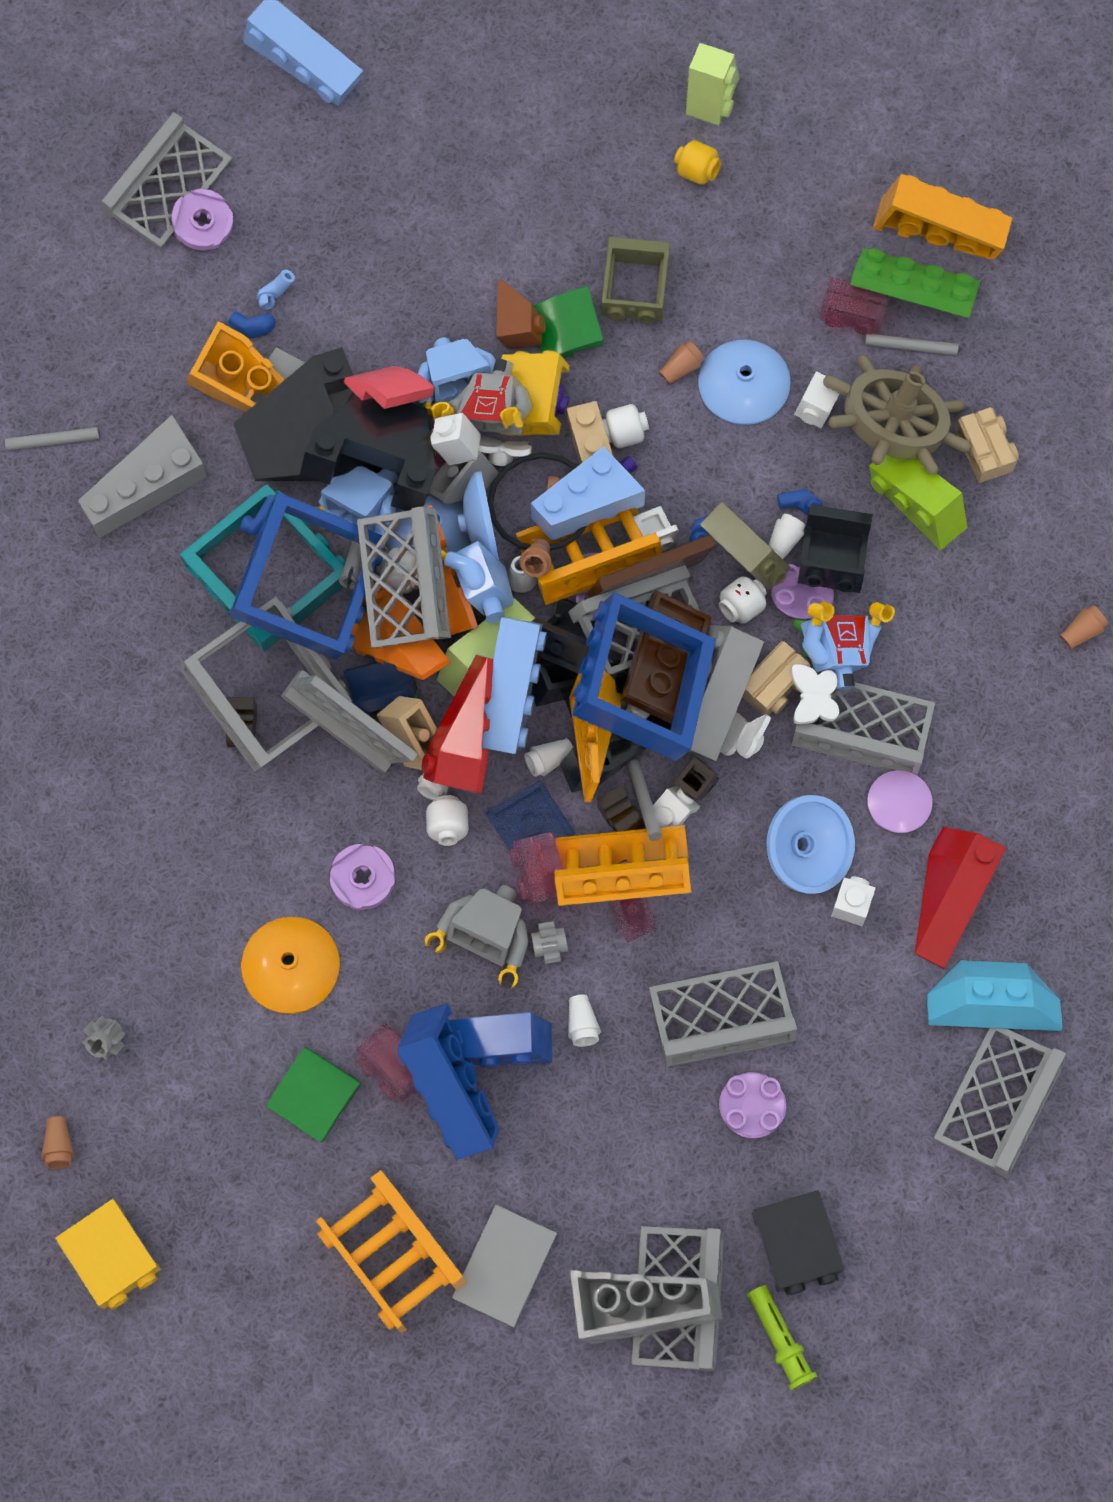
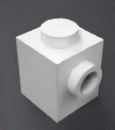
(816, 402)
(455, 439)
(853, 900)

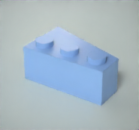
(586, 495)

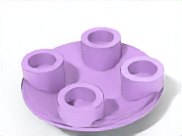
(796, 598)
(899, 801)
(752, 1105)

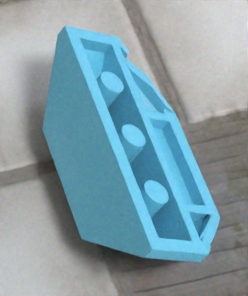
(994, 997)

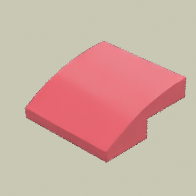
(390, 386)

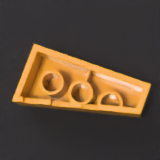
(942, 218)

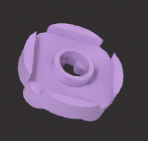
(193, 205)
(361, 895)

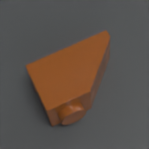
(517, 319)

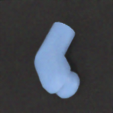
(273, 290)

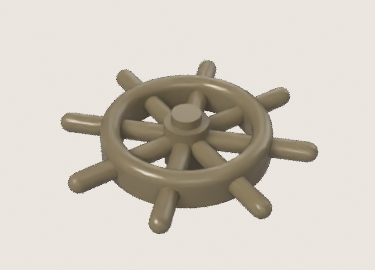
(897, 414)

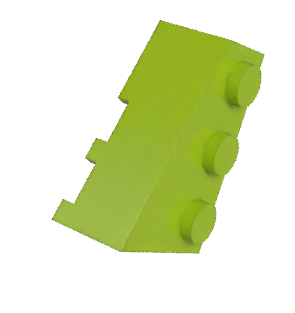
(923, 498)

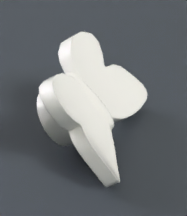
(503, 452)
(815, 694)
(745, 736)

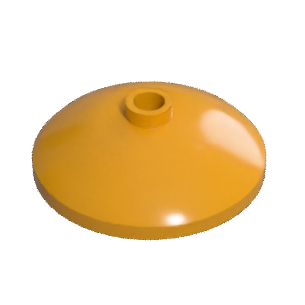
(292, 986)

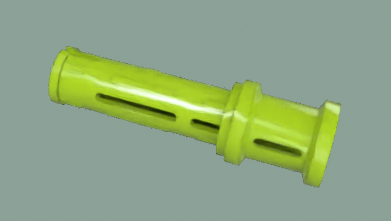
(788, 1352)

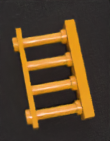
(586, 571)
(625, 880)
(423, 1247)

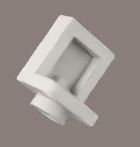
(656, 521)
(674, 807)

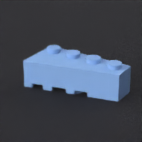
(301, 51)
(512, 684)

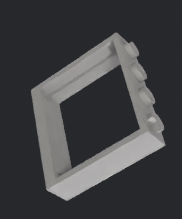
(222, 710)

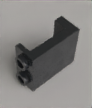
(834, 549)
(564, 639)
(799, 1242)

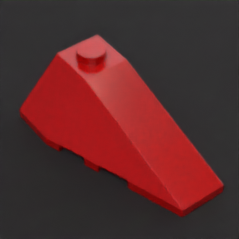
(456, 749)
(954, 883)

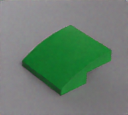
(570, 323)
(313, 1094)

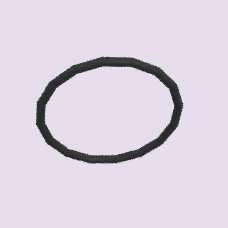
(498, 478)

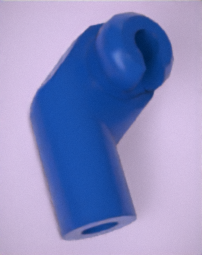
(254, 326)
(800, 499)
(254, 525)

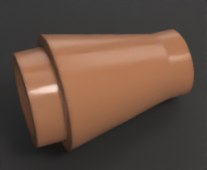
(682, 362)
(536, 559)
(1085, 626)
(57, 1145)

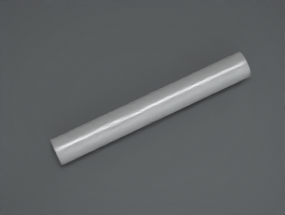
(911, 344)
(52, 438)
(644, 800)

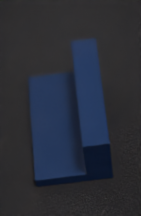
(378, 685)

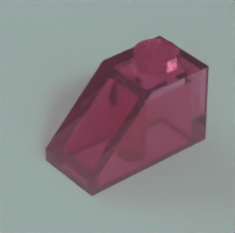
(633, 916)

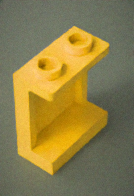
(541, 378)
(108, 1255)

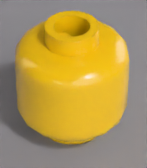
(697, 162)

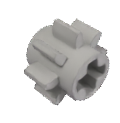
(549, 942)
(103, 1037)

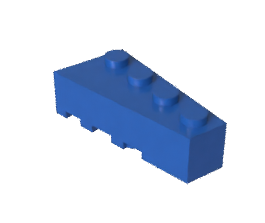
(447, 1082)

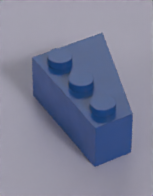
(505, 1039)

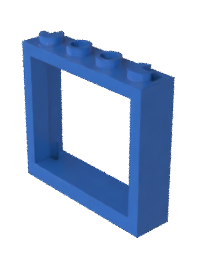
(242, 608)
(590, 708)

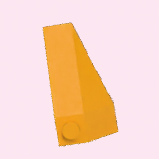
(231, 368)
(592, 740)

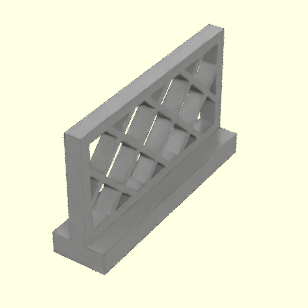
(144, 167)
(427, 567)
(640, 592)
(346, 722)
(864, 748)
(729, 1040)
(1027, 1112)
(711, 1269)

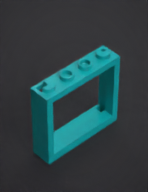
(301, 609)

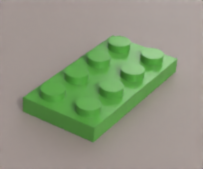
(915, 282)

